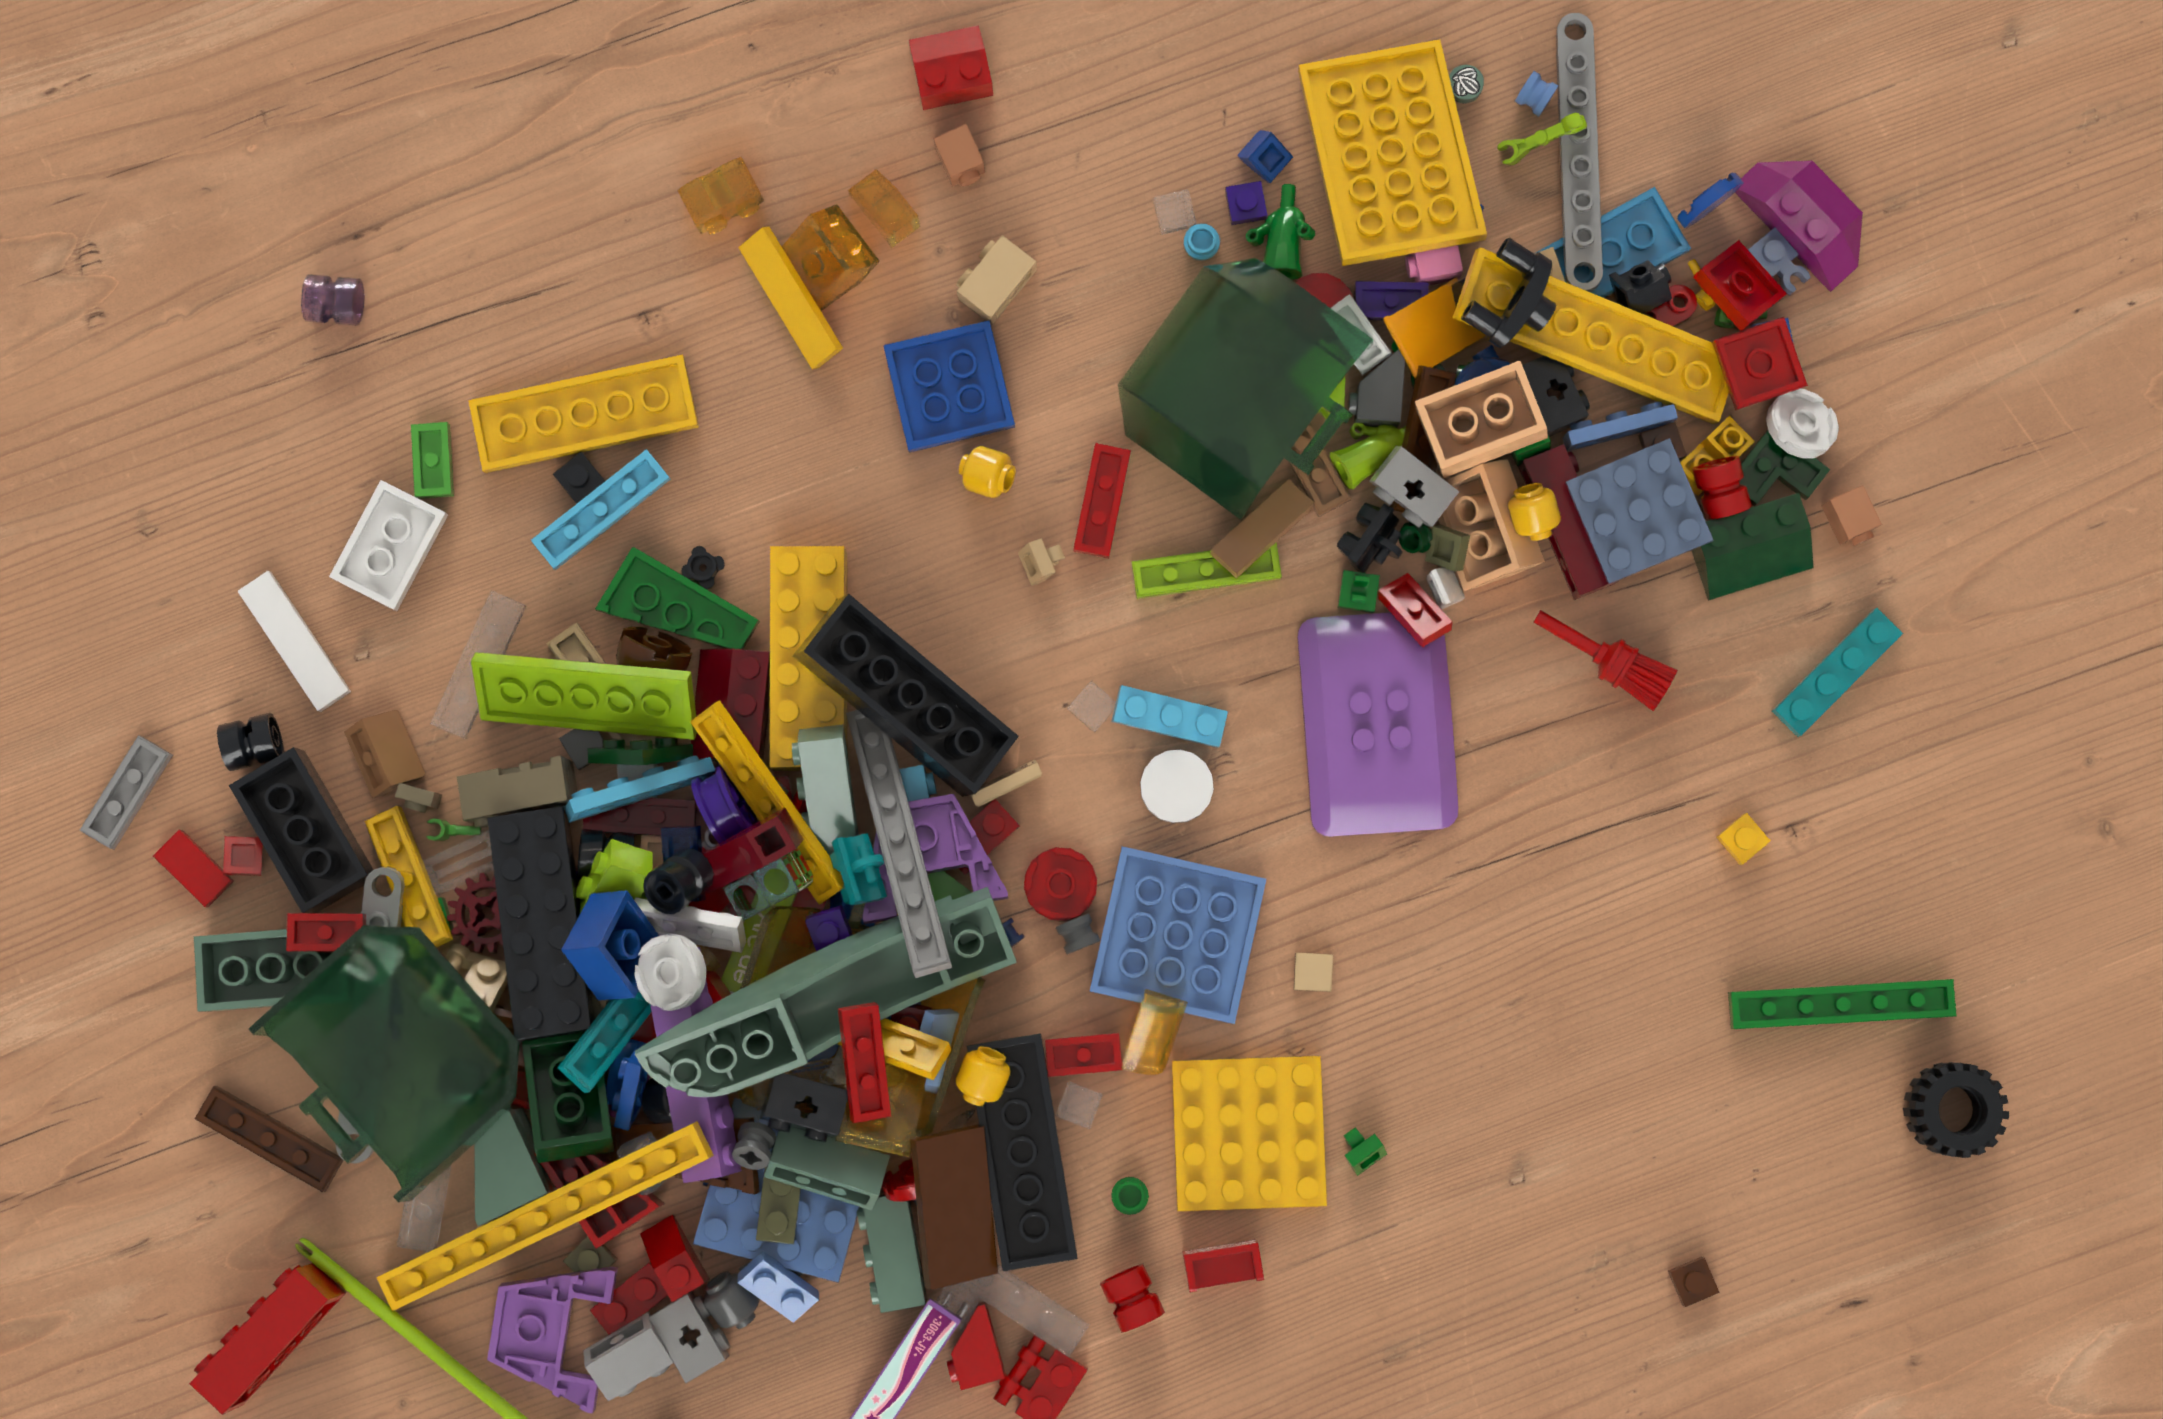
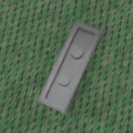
(126, 792)

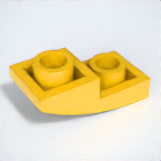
(1723, 442)

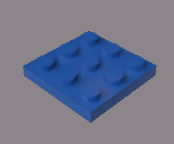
(949, 386)

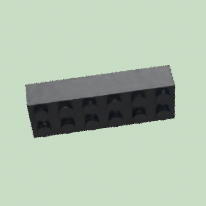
(905, 695)
(536, 915)
(1026, 1161)

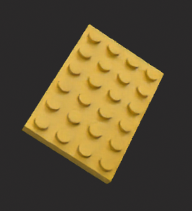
(1391, 152)

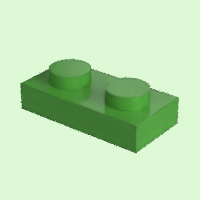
(432, 460)

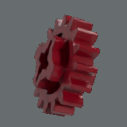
(478, 923)

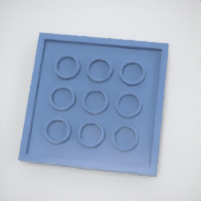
(1178, 933)
(822, 1227)

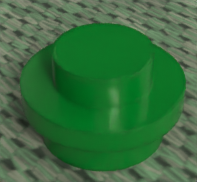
(1129, 1195)

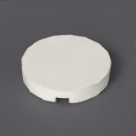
(1802, 424)
(1176, 786)
(670, 972)

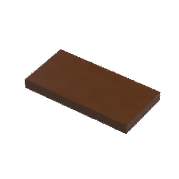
(954, 1206)

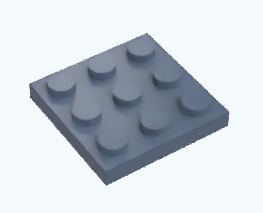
(1639, 511)

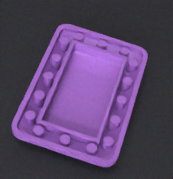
(1376, 727)

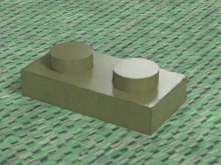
(778, 1212)

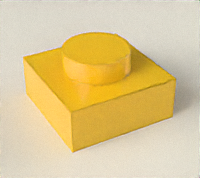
(1743, 839)

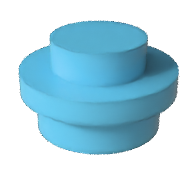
(1201, 242)

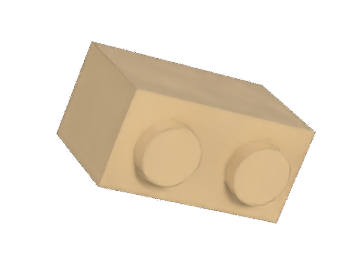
(995, 279)

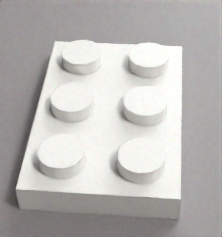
(388, 545)

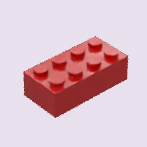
(266, 1338)

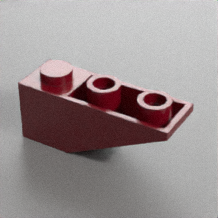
(753, 848)

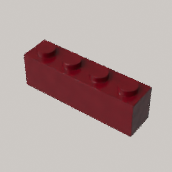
(1569, 538)

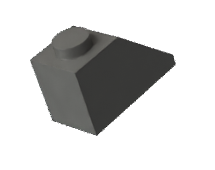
(1380, 394)

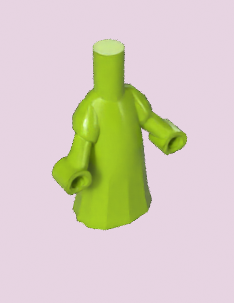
(1366, 456)

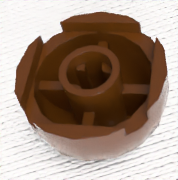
(649, 651)

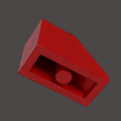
(673, 1258)
(976, 1353)

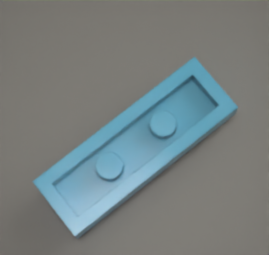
(1169, 716)

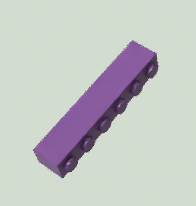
(711, 1112)

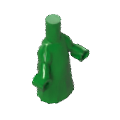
(1285, 231)

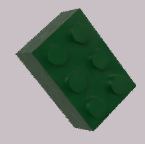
(563, 1116)

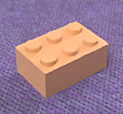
(1481, 419)

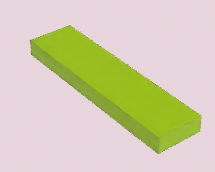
(1198, 572)

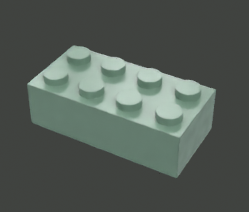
(248, 969)

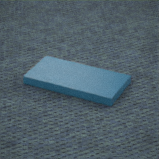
(1631, 236)

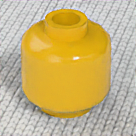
(987, 472)
(1534, 511)
(982, 1076)

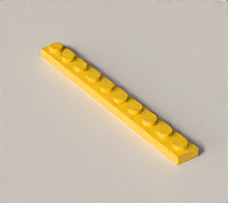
(545, 1216)

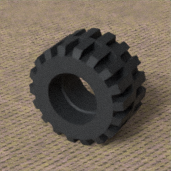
(1985, 1117)

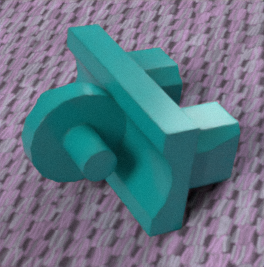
(859, 869)

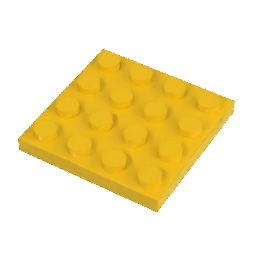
(1249, 1133)

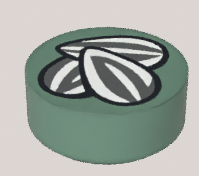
(1466, 83)

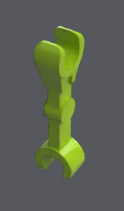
(1569, 125)

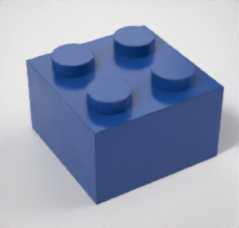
(607, 944)

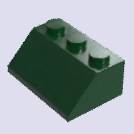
(1755, 547)

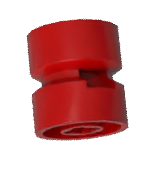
(1722, 487)
(1133, 1300)

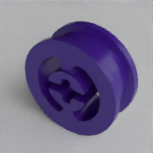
(722, 805)

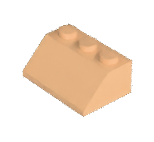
(1483, 513)

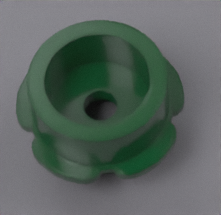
(1415, 538)

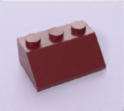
(742, 685)

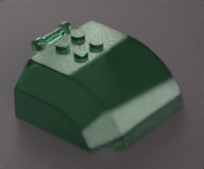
(1239, 380)
(397, 1052)

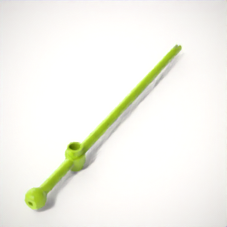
(409, 1331)

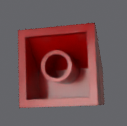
(951, 67)

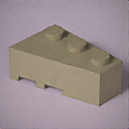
(516, 789)

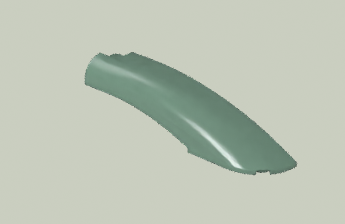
(795, 1009)

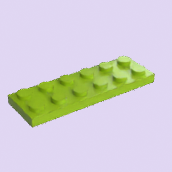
(584, 695)

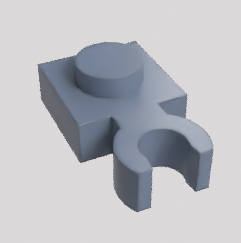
(1776, 256)

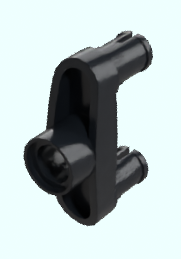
(1527, 304)

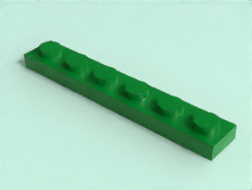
(1842, 1004)

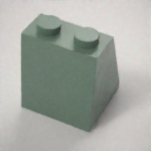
(507, 1168)

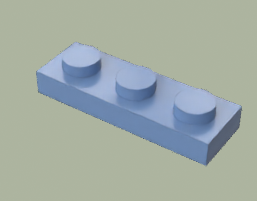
(1619, 426)

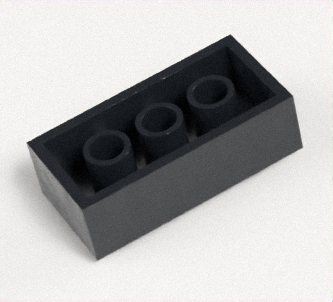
(302, 830)

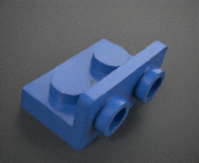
(626, 1085)

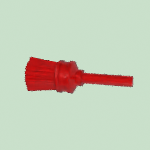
(1618, 663)

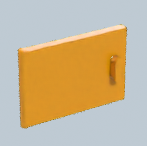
(1428, 331)

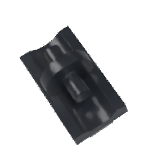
(1376, 542)

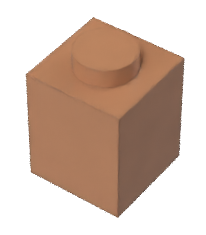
(959, 156)
(1852, 516)

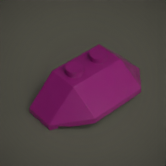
(1808, 214)

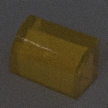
(1153, 1033)

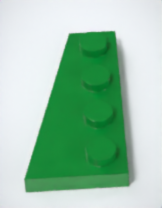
(670, 602)

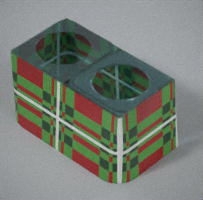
(791, 864)

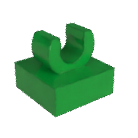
(1358, 591)
(1363, 1152)

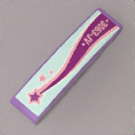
(908, 1363)

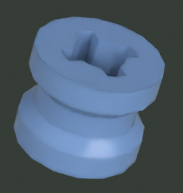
(1536, 93)

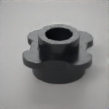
(699, 557)

